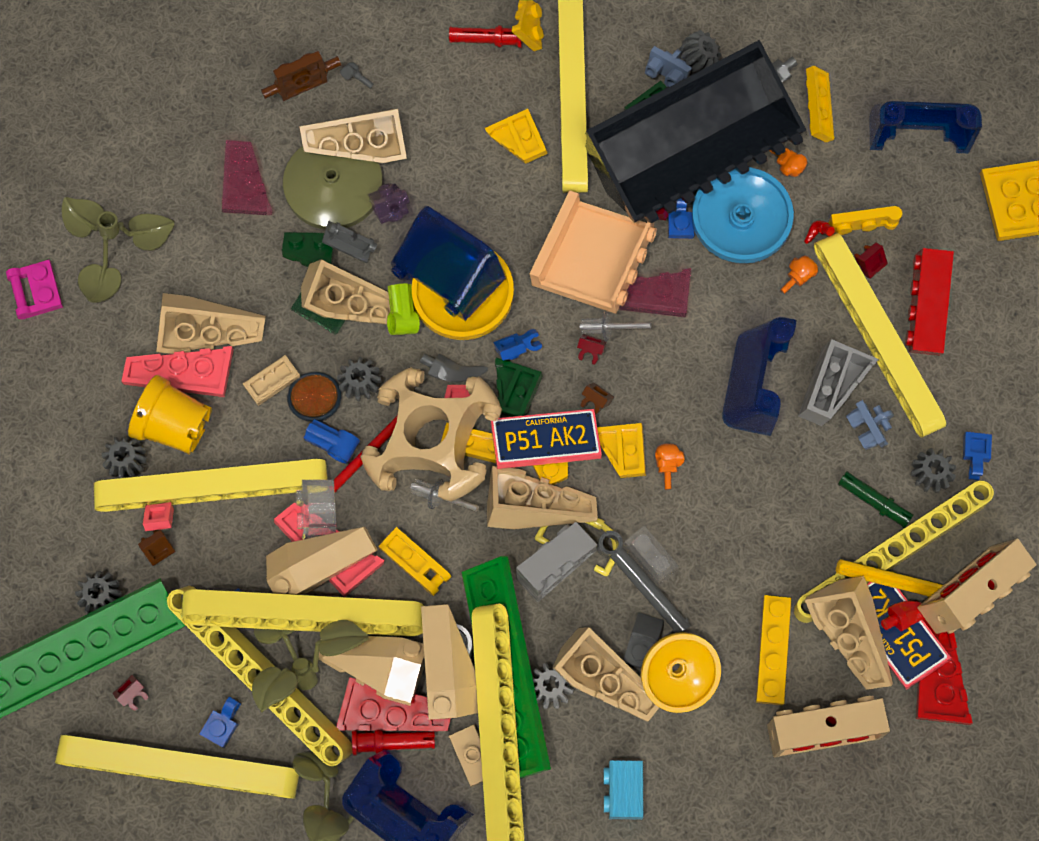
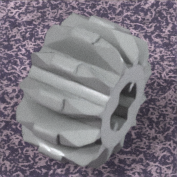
(557, 693)

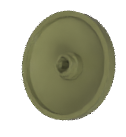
(319, 198)

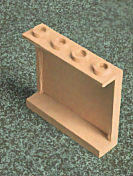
(592, 254)

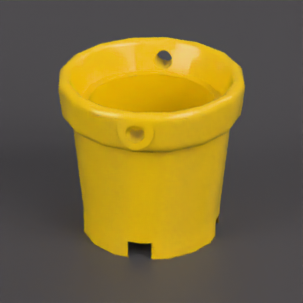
(168, 416)

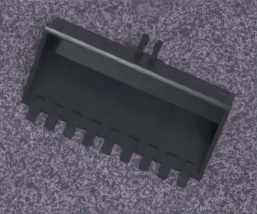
(694, 134)

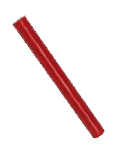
(356, 463)

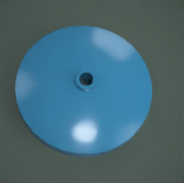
(750, 196)

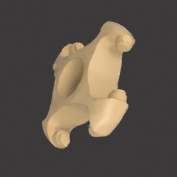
(413, 414)

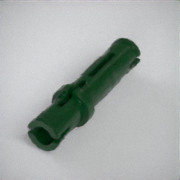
(884, 505)

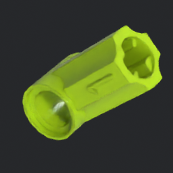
(402, 316)

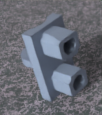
(667, 65)
(874, 435)

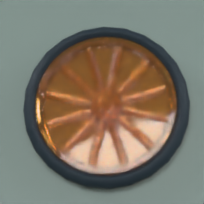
(314, 396)

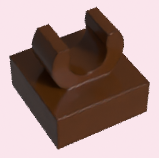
(596, 395)
(156, 547)

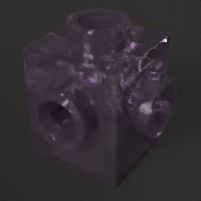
(389, 203)

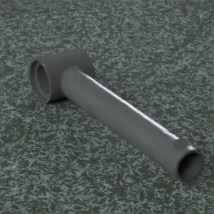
(642, 582)

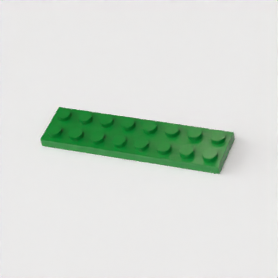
(490, 585)
(85, 646)

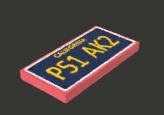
(545, 439)
(910, 652)

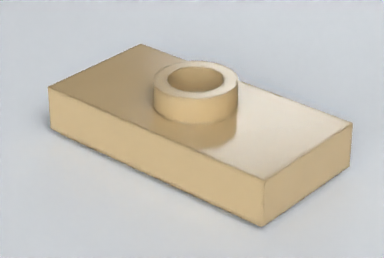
(271, 380)
(467, 747)

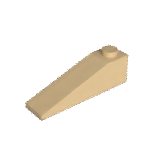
(360, 137)
(526, 502)
(447, 666)

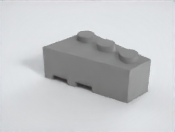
(833, 380)
(555, 561)

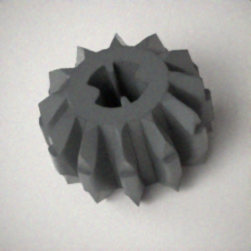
(700, 50)
(353, 386)
(118, 451)
(923, 470)
(92, 587)

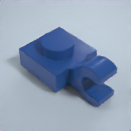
(680, 222)
(514, 345)
(977, 450)
(220, 726)

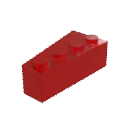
(929, 301)

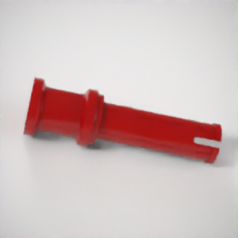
(497, 36)
(378, 742)

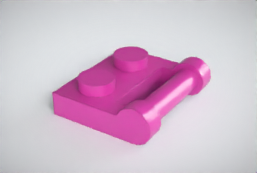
(43, 289)

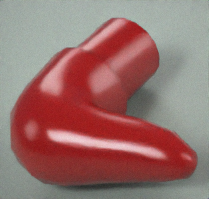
(819, 227)

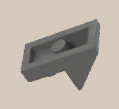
(643, 637)

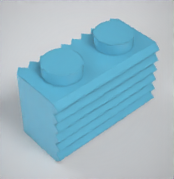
(625, 789)

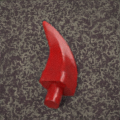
(902, 615)

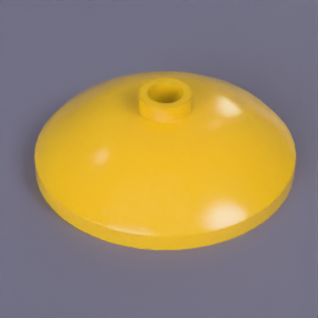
(689, 684)

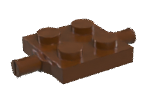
(300, 75)

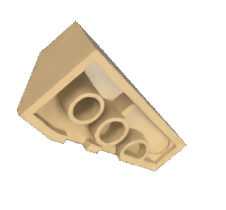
(342, 295)
(197, 324)
(313, 561)
(851, 622)
(385, 664)
(598, 671)

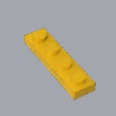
(773, 650)

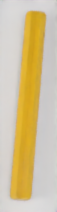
(887, 578)

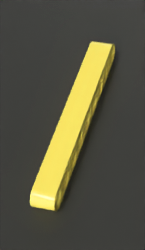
(572, 96)
(880, 335)
(206, 485)
(923, 528)
(299, 612)
(246, 672)
(497, 724)
(177, 766)

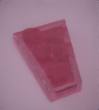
(242, 181)
(660, 294)

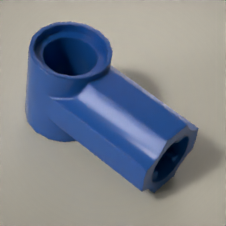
(338, 444)

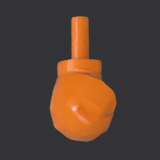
(791, 163)
(801, 271)
(668, 459)

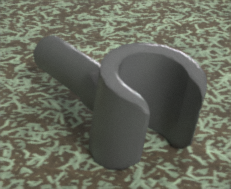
(351, 70)

